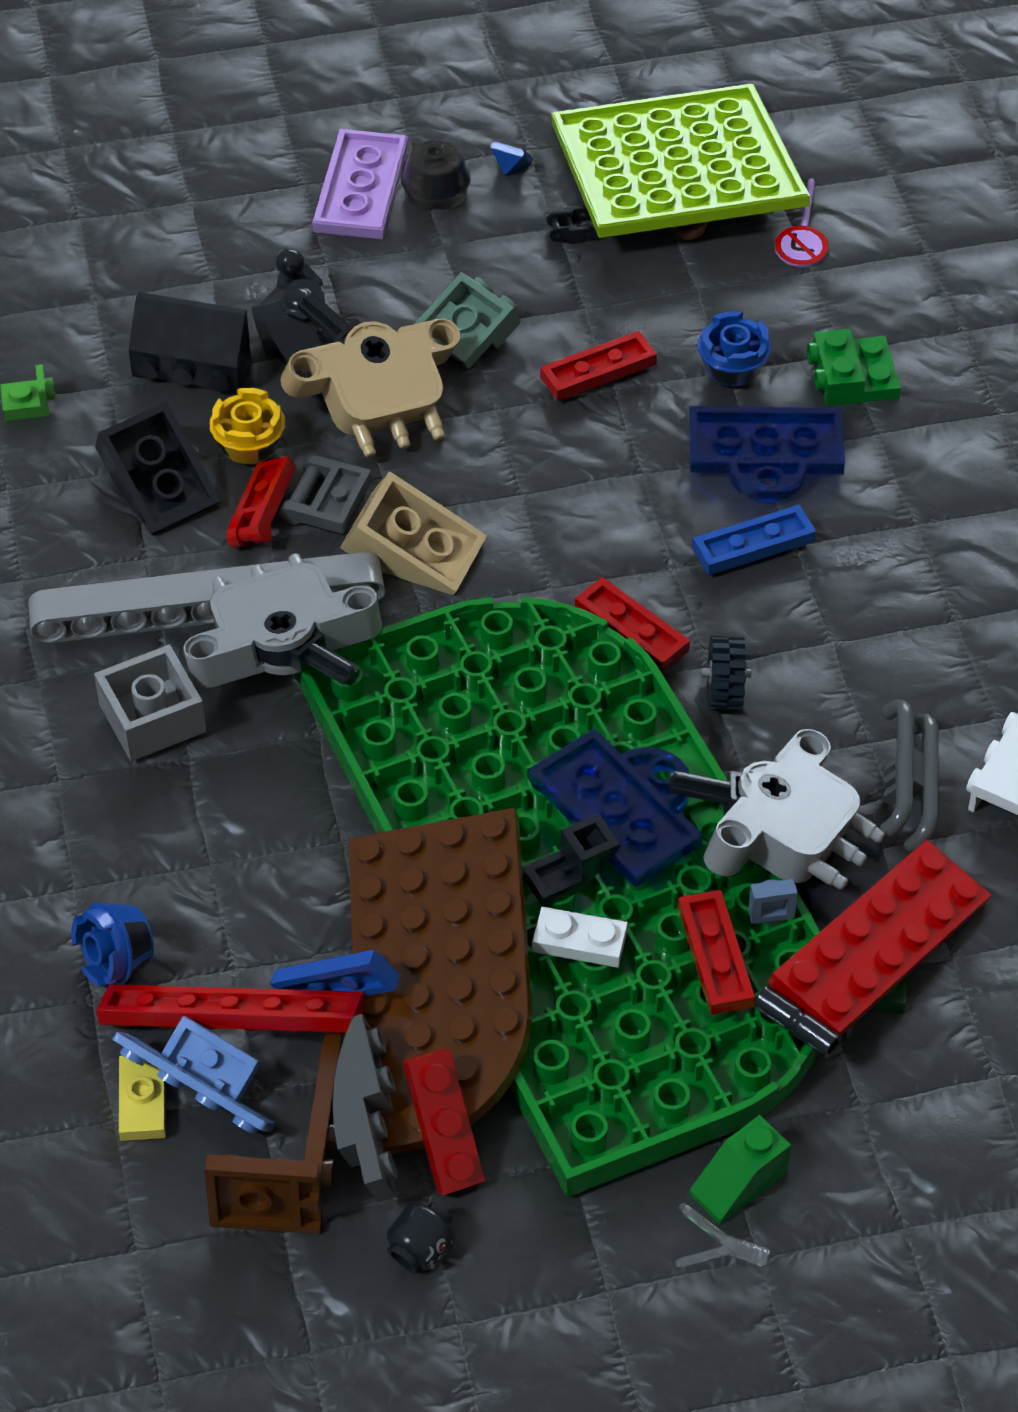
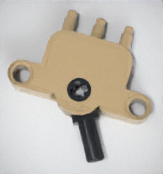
(378, 392)

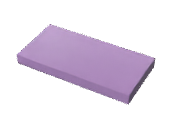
(360, 184)

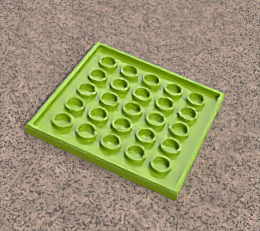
(678, 160)

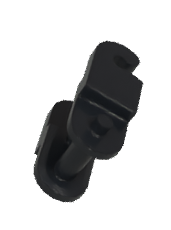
(570, 233)

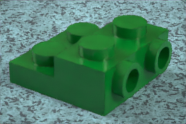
(852, 368)

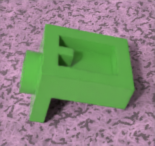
(28, 398)

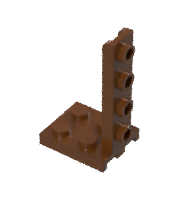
(279, 1191)

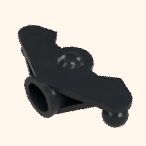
(277, 318)

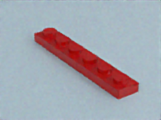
(230, 1008)

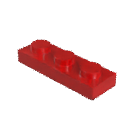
(598, 365)
(635, 621)
(716, 952)
(443, 1121)

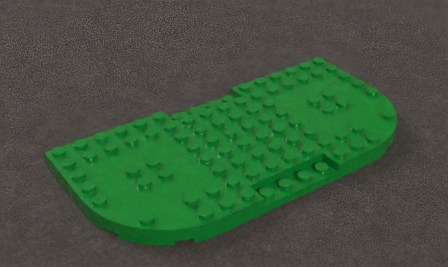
(445, 730)

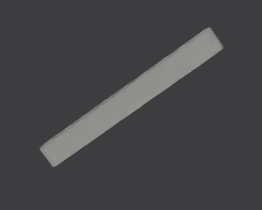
(168, 599)

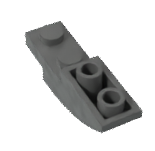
(359, 1101)

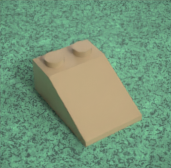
(414, 536)

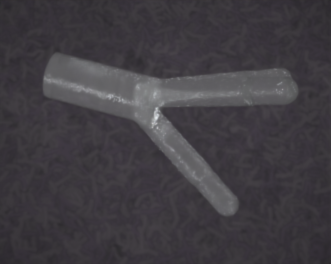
(730, 1245)

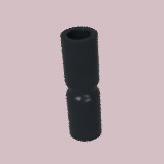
(802, 1024)

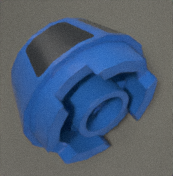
(734, 348)
(113, 942)

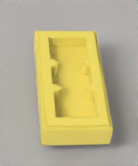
(141, 1101)

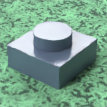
(772, 901)

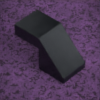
(583, 853)

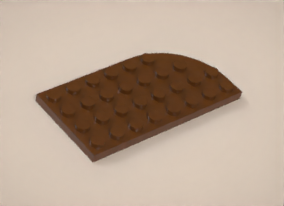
(453, 924)

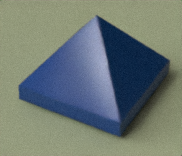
(510, 157)

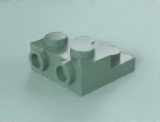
(478, 315)

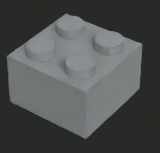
(150, 702)

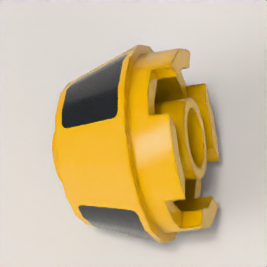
(247, 425)

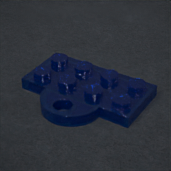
(766, 445)
(622, 788)

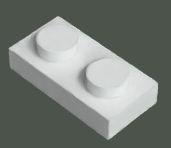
(579, 937)

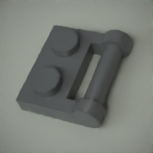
(336, 498)

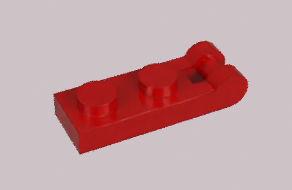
(260, 502)

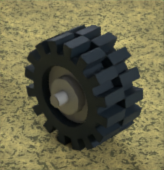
(726, 672)

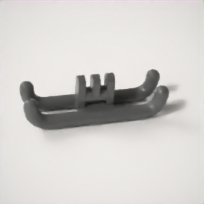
(912, 772)

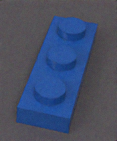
(753, 539)
(354, 972)

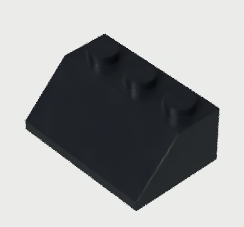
(189, 343)

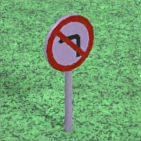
(802, 244)

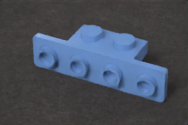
(205, 1064)

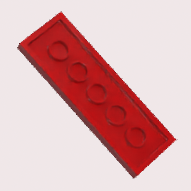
(880, 938)

